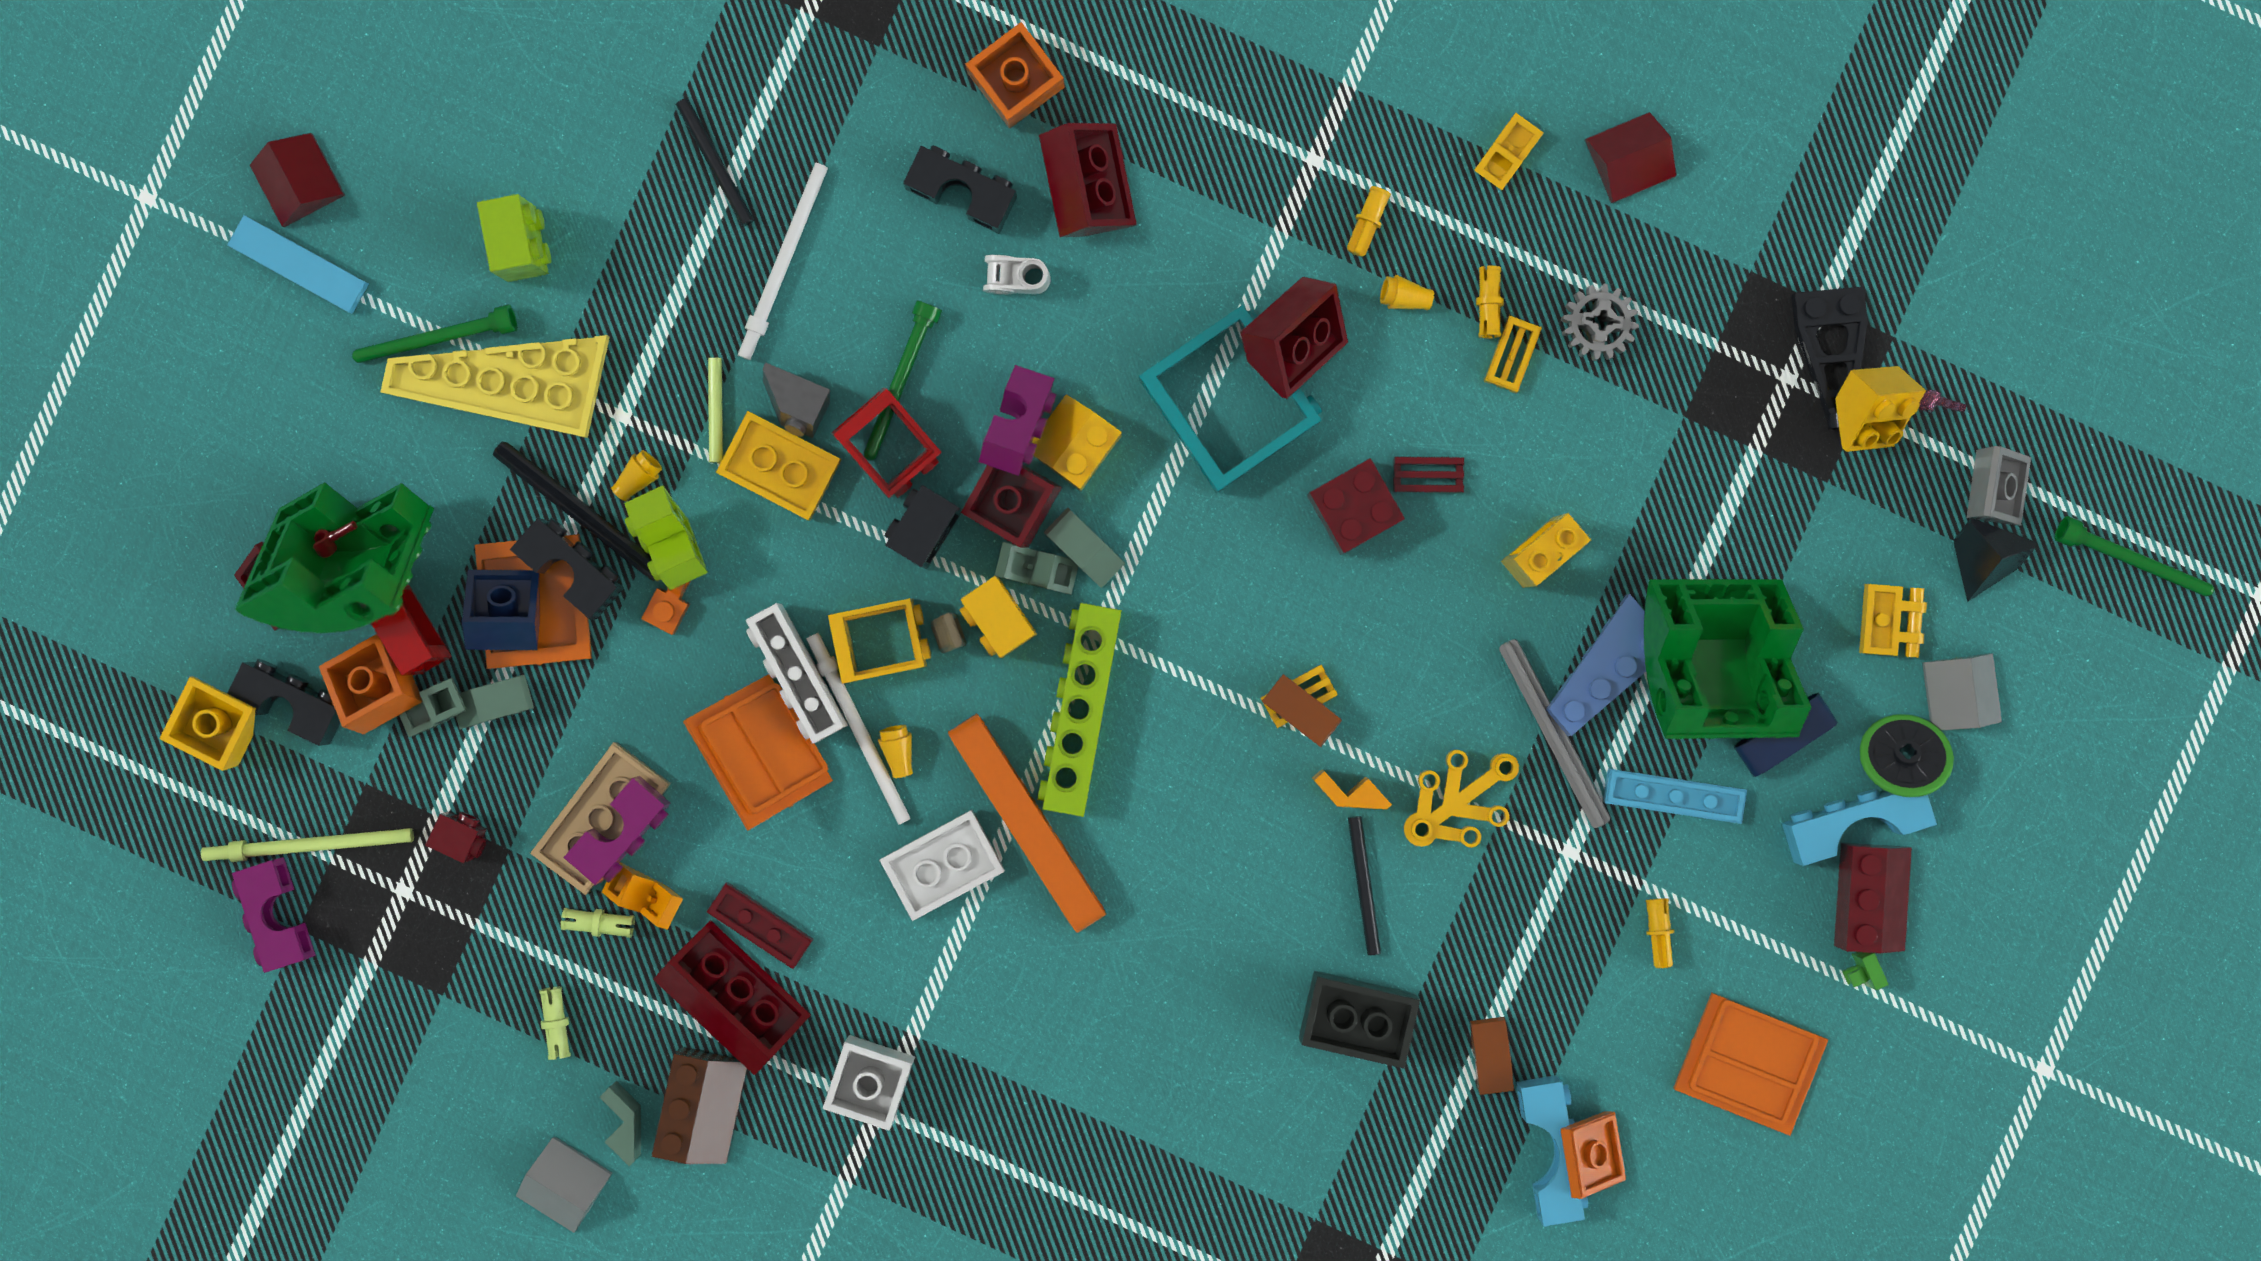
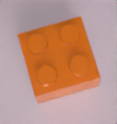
(1015, 75)
(368, 686)

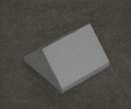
(1998, 485)
(1962, 692)
(563, 1184)

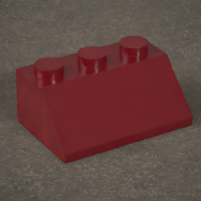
(1087, 179)
(1296, 335)
(1872, 898)

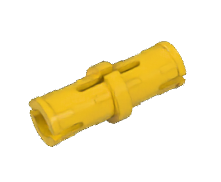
(1489, 302)

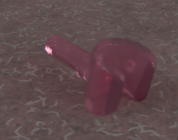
(1932, 398)

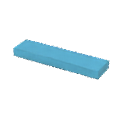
(298, 264)
(1674, 796)

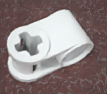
(1013, 275)

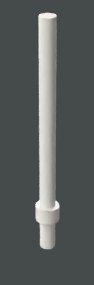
(757, 324)
(829, 668)

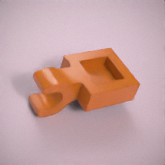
(667, 609)

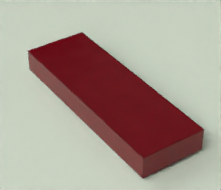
(760, 925)

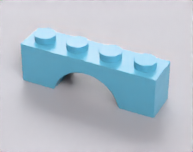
(1818, 834)
(1545, 1105)

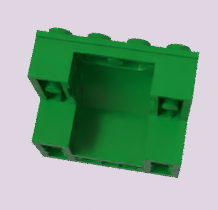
(352, 586)
(1723, 658)

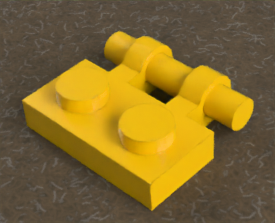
(1882, 620)

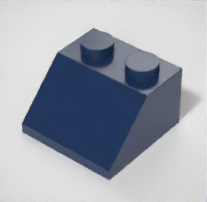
(501, 610)

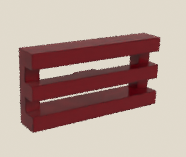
(1458, 474)

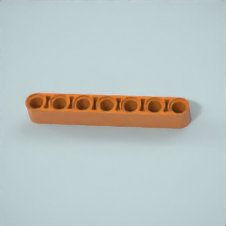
(1027, 823)

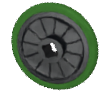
(1888, 768)

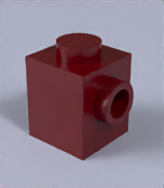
(457, 836)

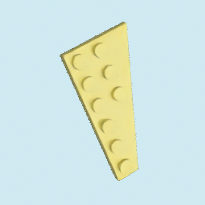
(521, 383)

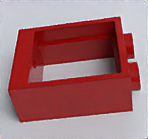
(923, 463)
(411, 637)

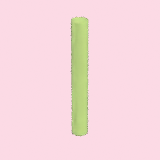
(715, 410)

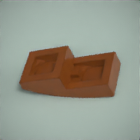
(1302, 710)
(1492, 1055)

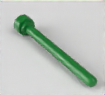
(924, 318)
(501, 320)
(2072, 532)

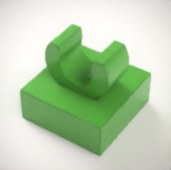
(1865, 971)

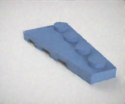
(1605, 669)

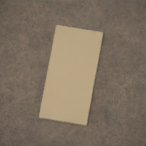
(592, 809)

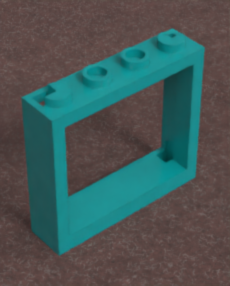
(1149, 380)

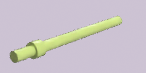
(241, 850)

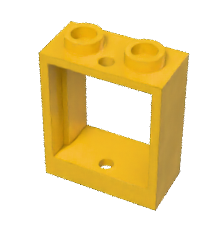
(1539, 553)
(844, 647)

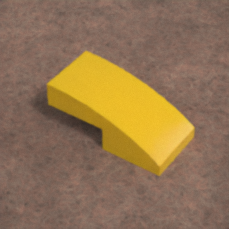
(1508, 151)

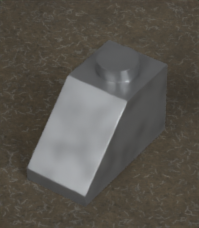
(796, 400)

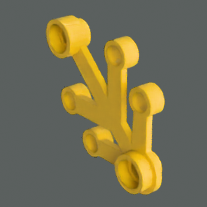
(1456, 802)

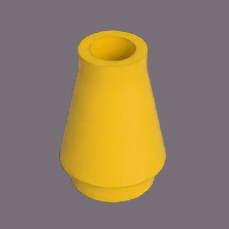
(1404, 294)
(638, 473)
(897, 749)

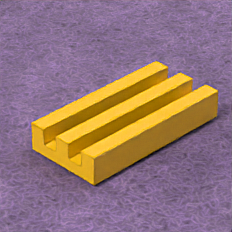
(1522, 327)
(1325, 682)

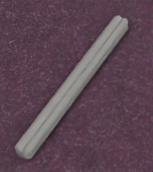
(1555, 736)

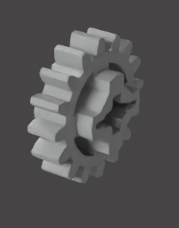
(1597, 337)

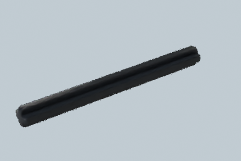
(573, 507)

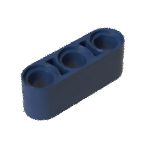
(1765, 753)

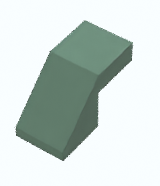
(1084, 547)
(1036, 568)
(495, 701)
(438, 706)
(627, 1138)

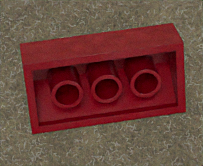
(732, 997)

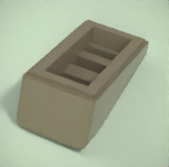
(948, 632)

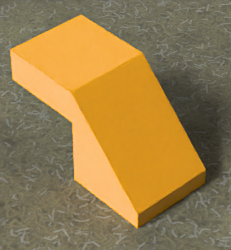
(1360, 796)
(644, 895)

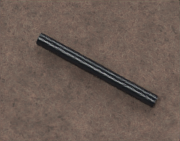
(714, 162)
(1364, 885)

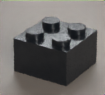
(922, 527)

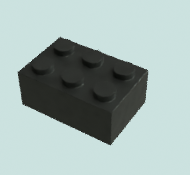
(1359, 1019)

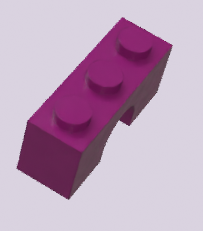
(1010, 440)
(640, 809)
(274, 943)

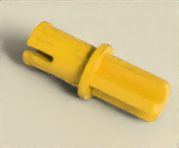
(1368, 221)
(1660, 931)

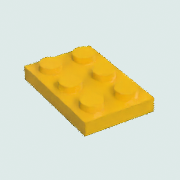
(778, 466)

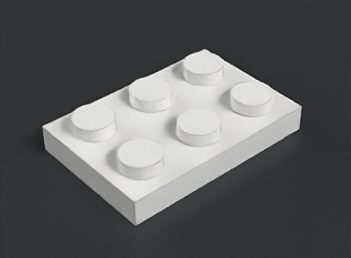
(942, 865)

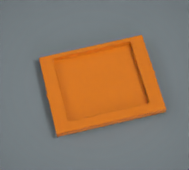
(562, 627)
(758, 751)
(1750, 1064)

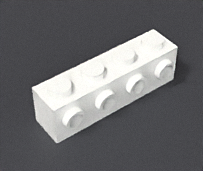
(796, 673)

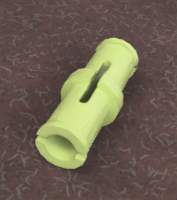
(597, 922)
(554, 1023)

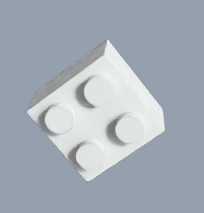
(868, 1082)

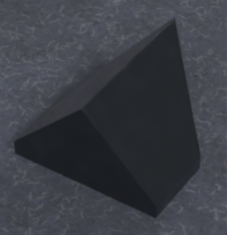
(1988, 555)

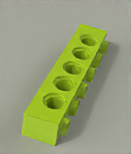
(1073, 798)

